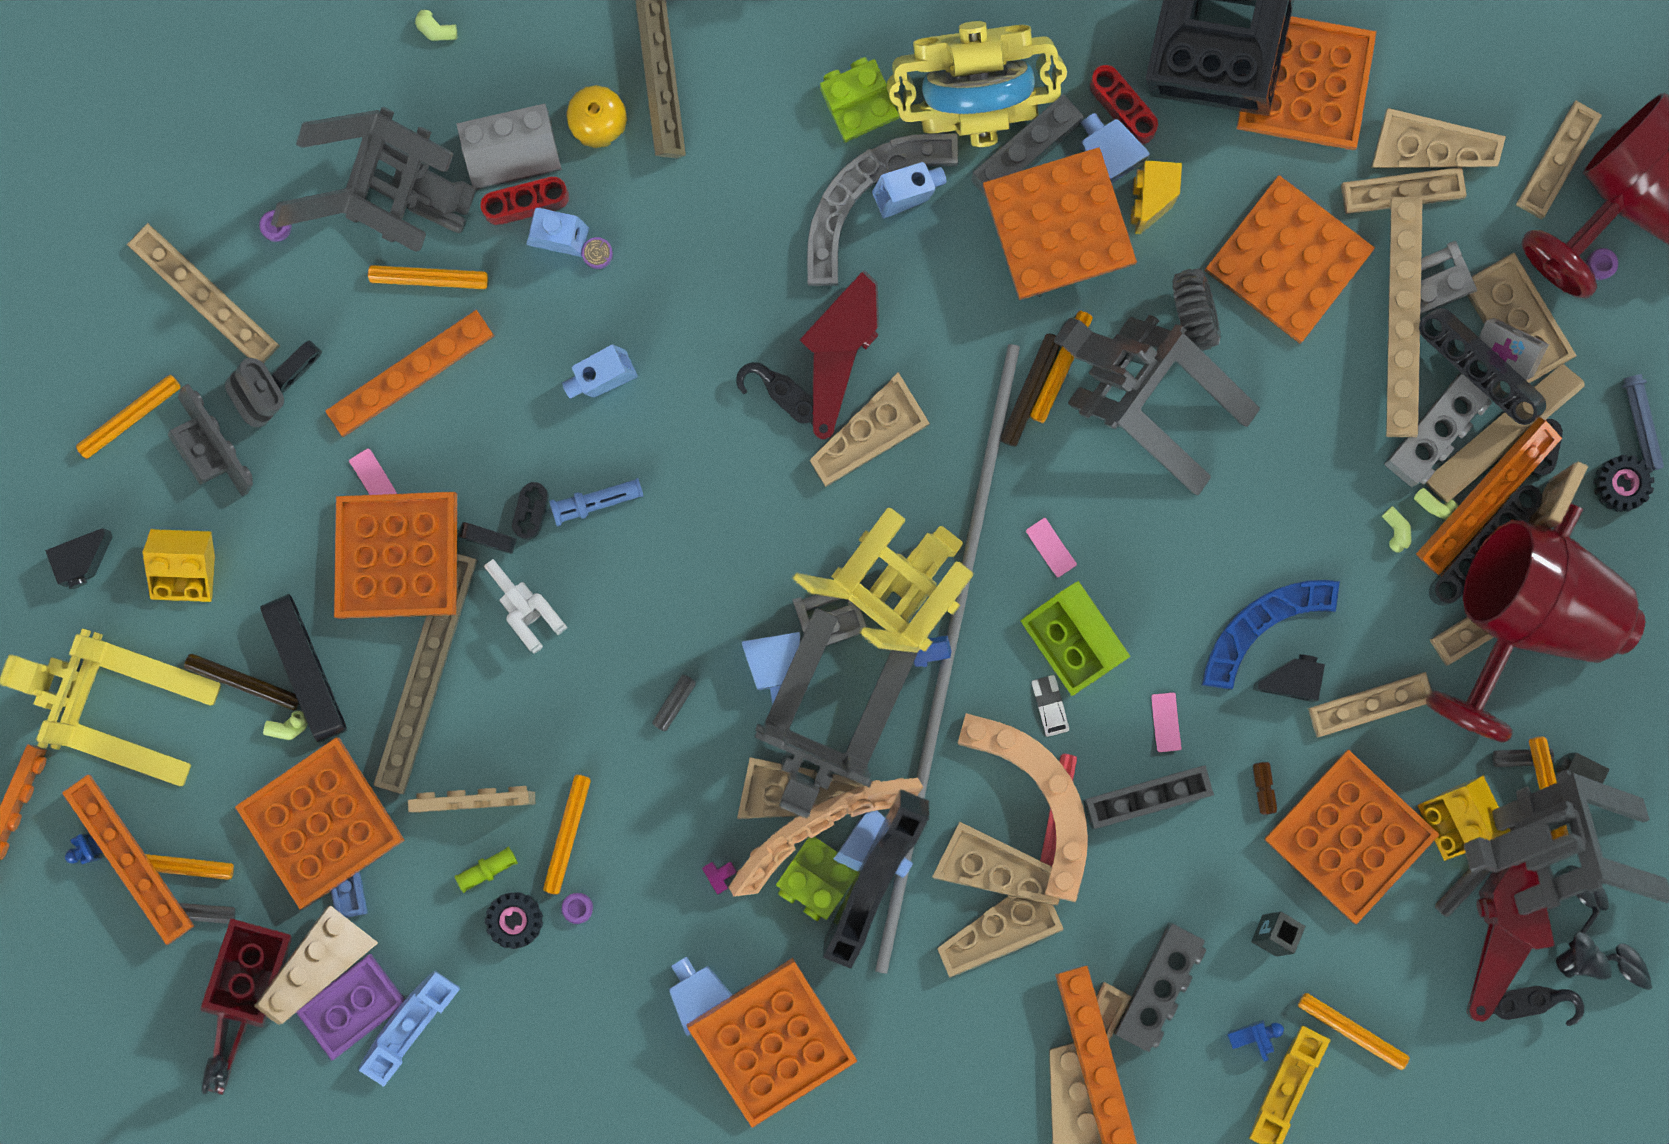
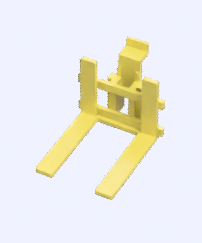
(906, 577)
(74, 690)

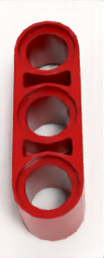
(1122, 90)
(510, 196)

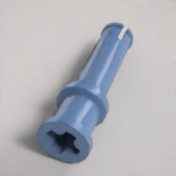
(580, 504)

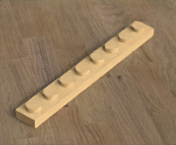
(1404, 317)

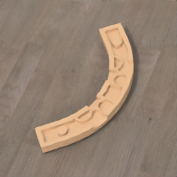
(1055, 785)
(778, 847)

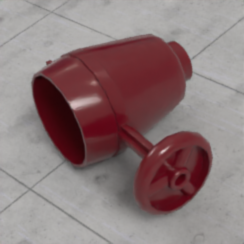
(1632, 180)
(1544, 597)

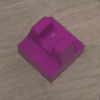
(718, 876)

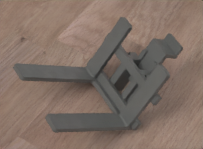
(412, 181)
(1136, 344)
(853, 764)
(1532, 842)

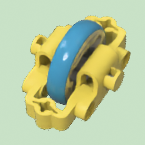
(977, 80)

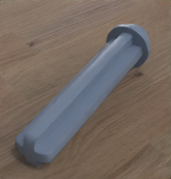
(1643, 421)

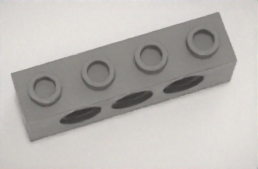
(1404, 459)

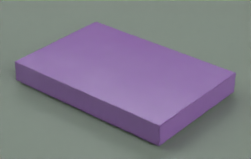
(351, 1007)

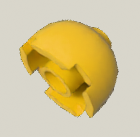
(596, 116)

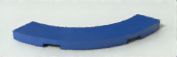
(1257, 618)

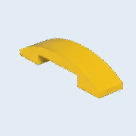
(1288, 1087)

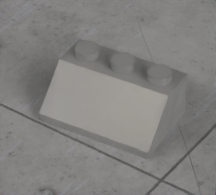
(509, 146)

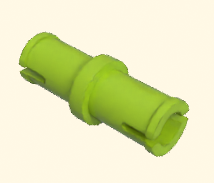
(486, 869)

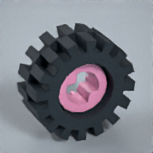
(1615, 496)
(521, 934)

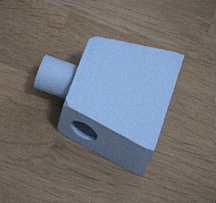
(1118, 146)
(906, 188)
(557, 232)
(611, 369)
(770, 660)
(860, 840)
(696, 991)

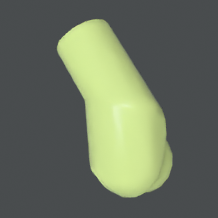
(432, 30)
(1434, 506)
(1401, 528)
(289, 729)

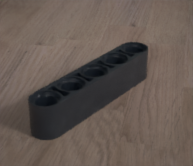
(1497, 371)
(1451, 574)
(303, 668)

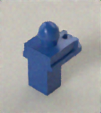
(938, 650)
(85, 849)
(1257, 1033)

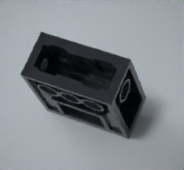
(1190, 50)

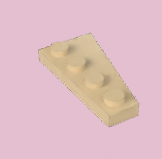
(1428, 143)
(877, 427)
(766, 785)
(459, 800)
(991, 865)
(998, 932)
(318, 960)
(1070, 1103)

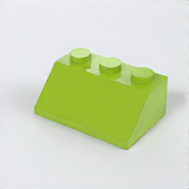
(1075, 638)

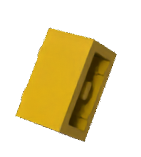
(1157, 192)
(179, 565)
(1461, 816)

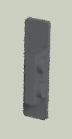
(205, 447)

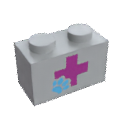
(1514, 347)

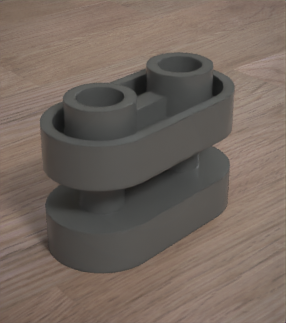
(254, 392)

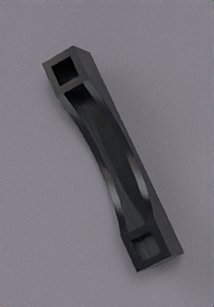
(893, 842)

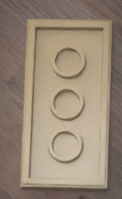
(1511, 297)
(1558, 496)

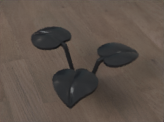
(1586, 958)

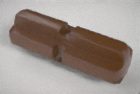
(1263, 781)

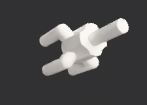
(524, 608)

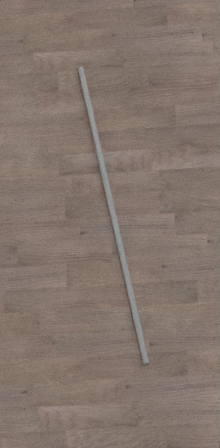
(953, 634)

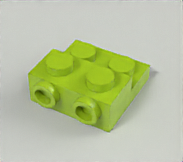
(858, 99)
(816, 879)

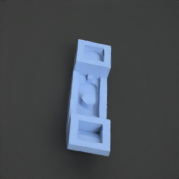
(406, 1025)

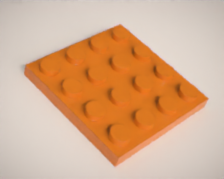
(1318, 85)
(1059, 223)
(1289, 259)
(396, 555)
(319, 823)
(1351, 837)
(771, 1042)

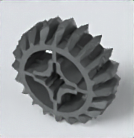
(1196, 308)

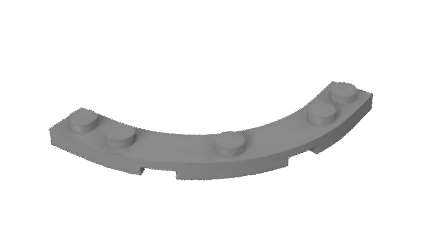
(854, 181)

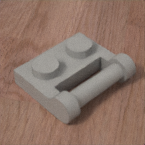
(1448, 284)
(849, 620)

